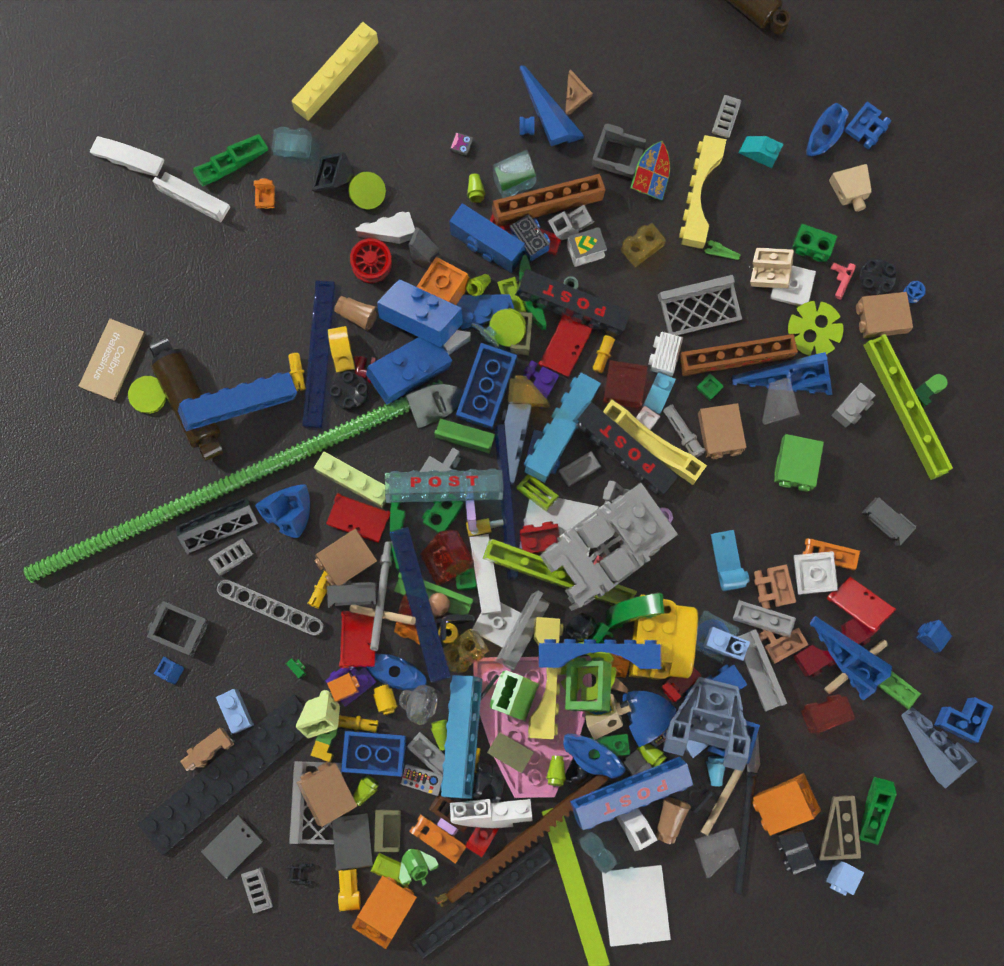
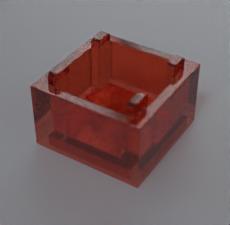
(625, 384)
(827, 714)

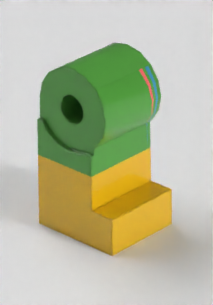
(323, 745)

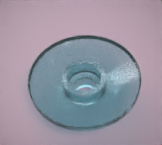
(487, 334)

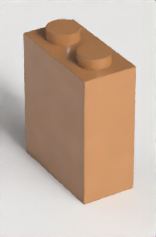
(884, 315)
(722, 431)
(344, 558)
(326, 793)

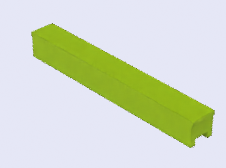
(908, 407)
(534, 566)

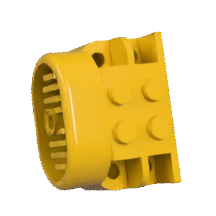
(676, 633)

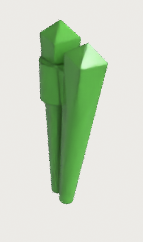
(719, 250)

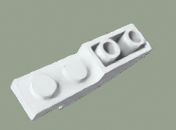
(490, 815)

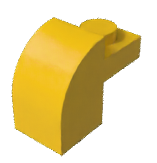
(341, 349)

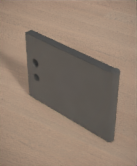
(352, 842)
(232, 846)

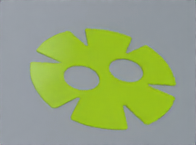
(809, 314)
(590, 693)

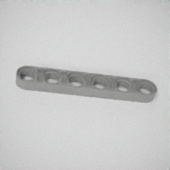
(271, 605)

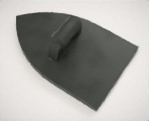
(434, 402)

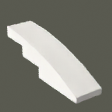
(127, 156)
(485, 576)

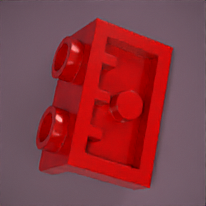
(539, 538)

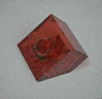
(446, 556)

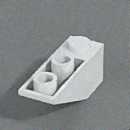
(392, 229)
(637, 829)

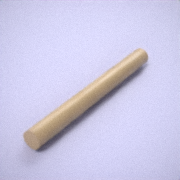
(386, 615)
(843, 677)
(721, 801)

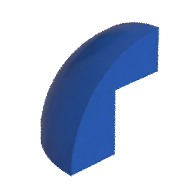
(287, 509)
(648, 715)

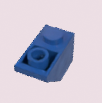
(934, 635)

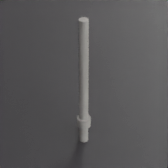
(386, 561)

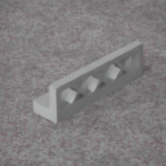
(522, 631)
(762, 673)

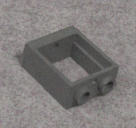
(195, 636)

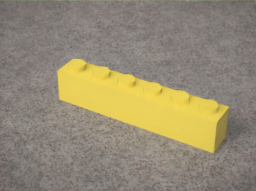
(335, 71)

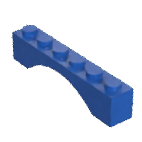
(558, 654)

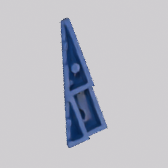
(554, 120)
(804, 373)
(859, 664)

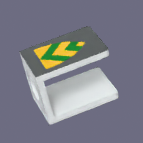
(586, 246)

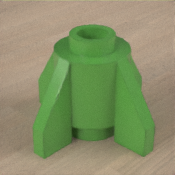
(415, 865)

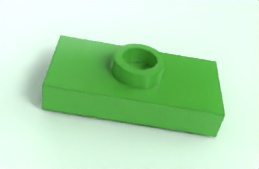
(900, 690)

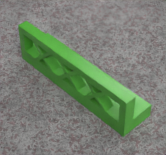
(458, 603)

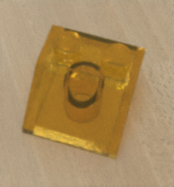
(524, 392)

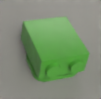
(798, 462)
(513, 695)

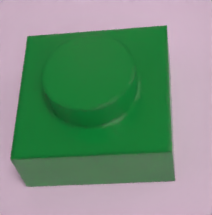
(710, 387)
(466, 580)
(297, 668)

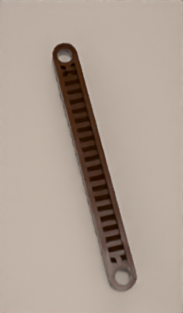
(522, 840)

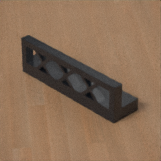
(229, 513)

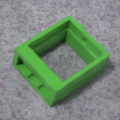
(604, 685)

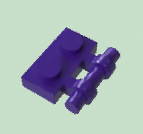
(544, 380)
(363, 676)

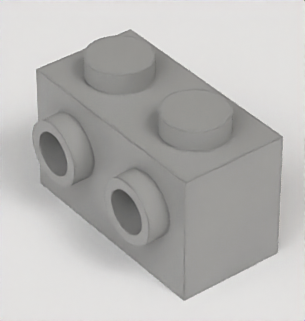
(849, 410)

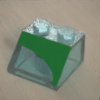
(514, 174)

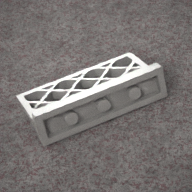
(698, 289)
(298, 807)

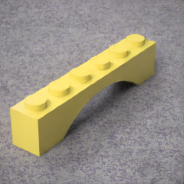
(696, 226)
(672, 457)
(542, 721)

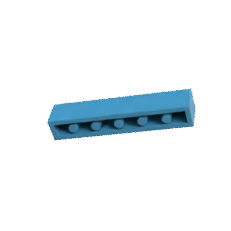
(561, 428)
(461, 737)

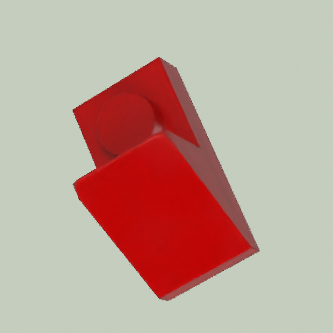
(481, 839)

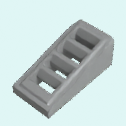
(730, 105)
(227, 551)
(262, 880)

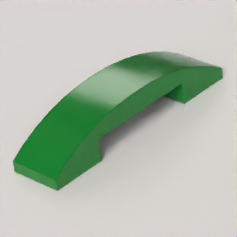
(537, 313)
(634, 609)

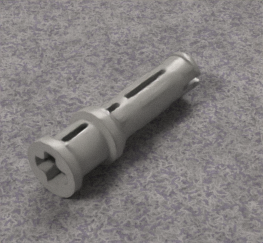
(688, 439)

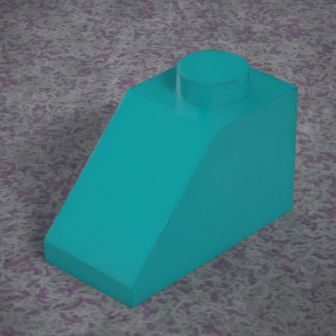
(761, 149)

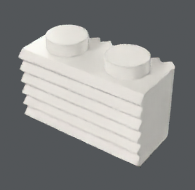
(666, 353)

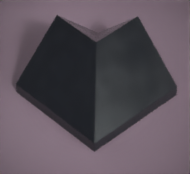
(332, 172)

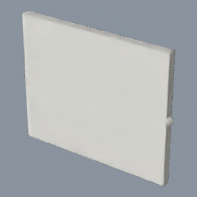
(562, 512)
(636, 905)

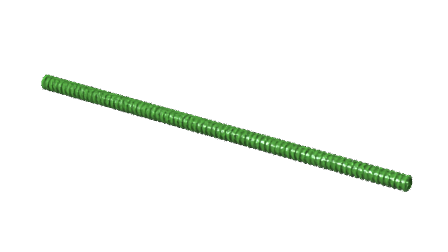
(217, 489)

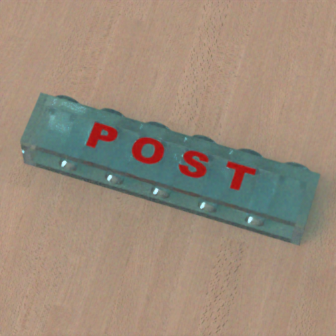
(443, 485)

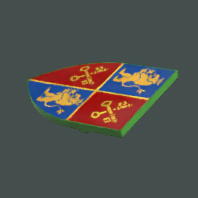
(652, 171)

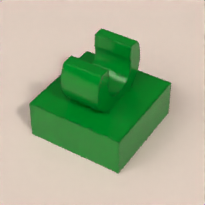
(600, 632)

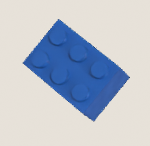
(373, 753)

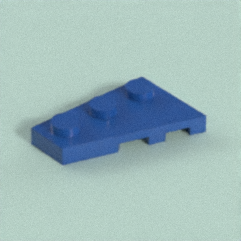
(482, 308)

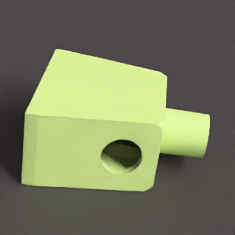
(319, 715)

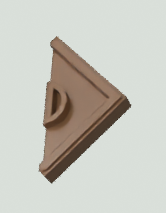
(576, 93)

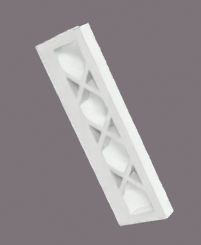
(192, 196)

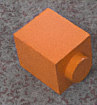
(343, 687)

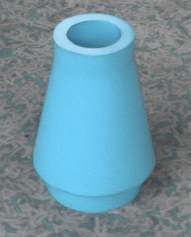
(715, 770)

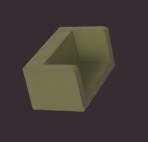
(523, 346)
(510, 752)
(387, 830)

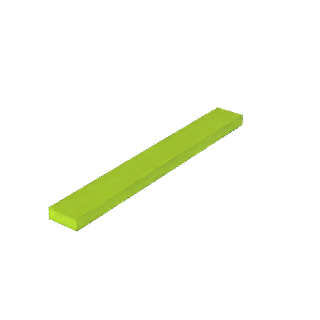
(577, 894)

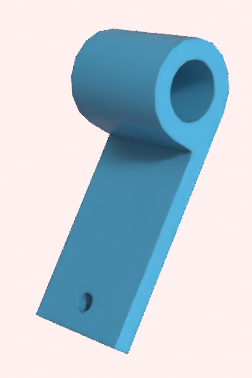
(727, 561)

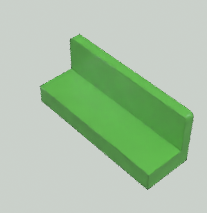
(464, 436)

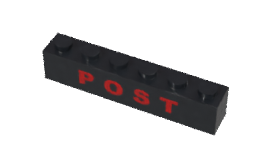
(572, 303)
(624, 448)

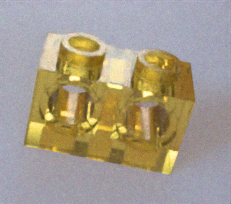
(646, 247)
(462, 647)

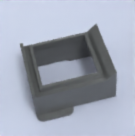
(616, 135)
(889, 521)
(352, 593)

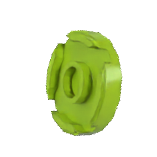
(367, 190)
(509, 327)
(146, 395)

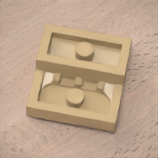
(772, 268)

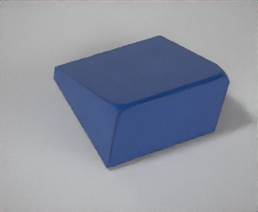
(169, 670)

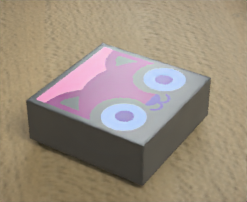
(461, 144)

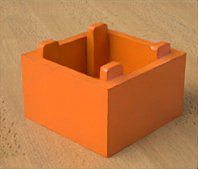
(444, 281)

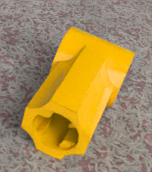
(349, 895)

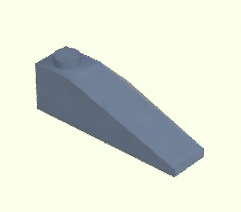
(516, 426)
(943, 757)

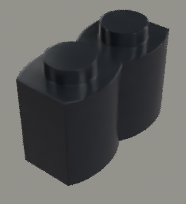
(795, 850)

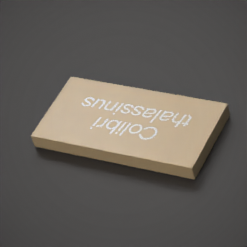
(112, 359)

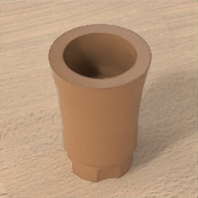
(357, 312)
(671, 819)

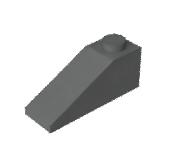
(422, 249)

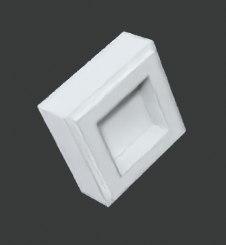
(647, 417)

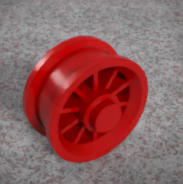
(371, 260)

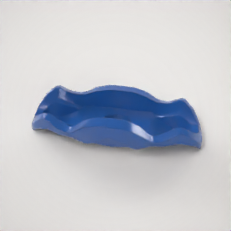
(835, 119)
(409, 676)
(606, 764)

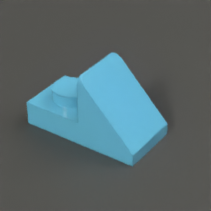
(659, 392)

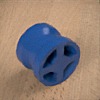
(526, 125)
(916, 288)

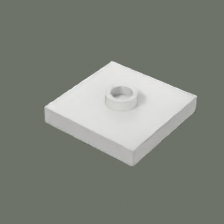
(799, 287)
(815, 572)
(497, 626)

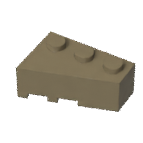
(841, 830)

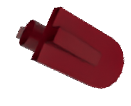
(360, 363)

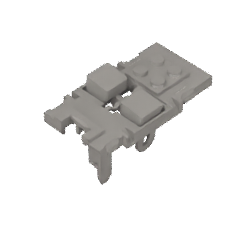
(637, 527)

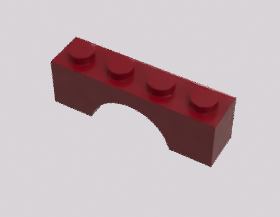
(813, 659)

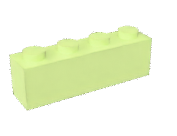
(351, 479)

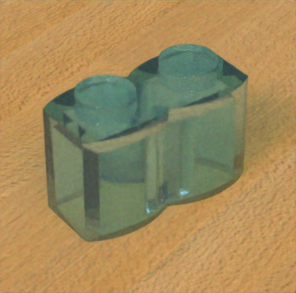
(291, 142)
(601, 856)

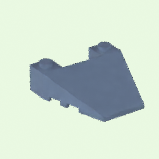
(712, 717)

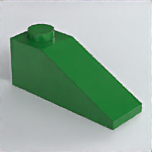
(877, 809)

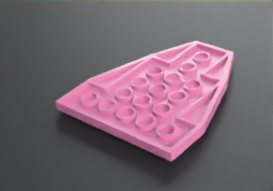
(532, 780)

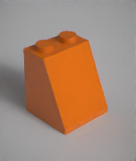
(786, 805)
(384, 911)

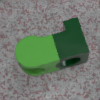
(932, 386)

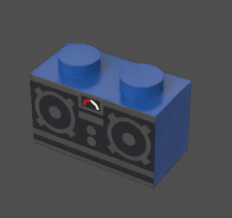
(528, 232)

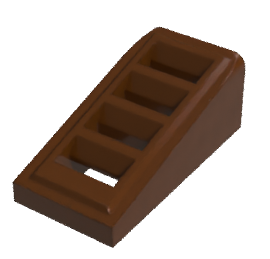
(435, 805)

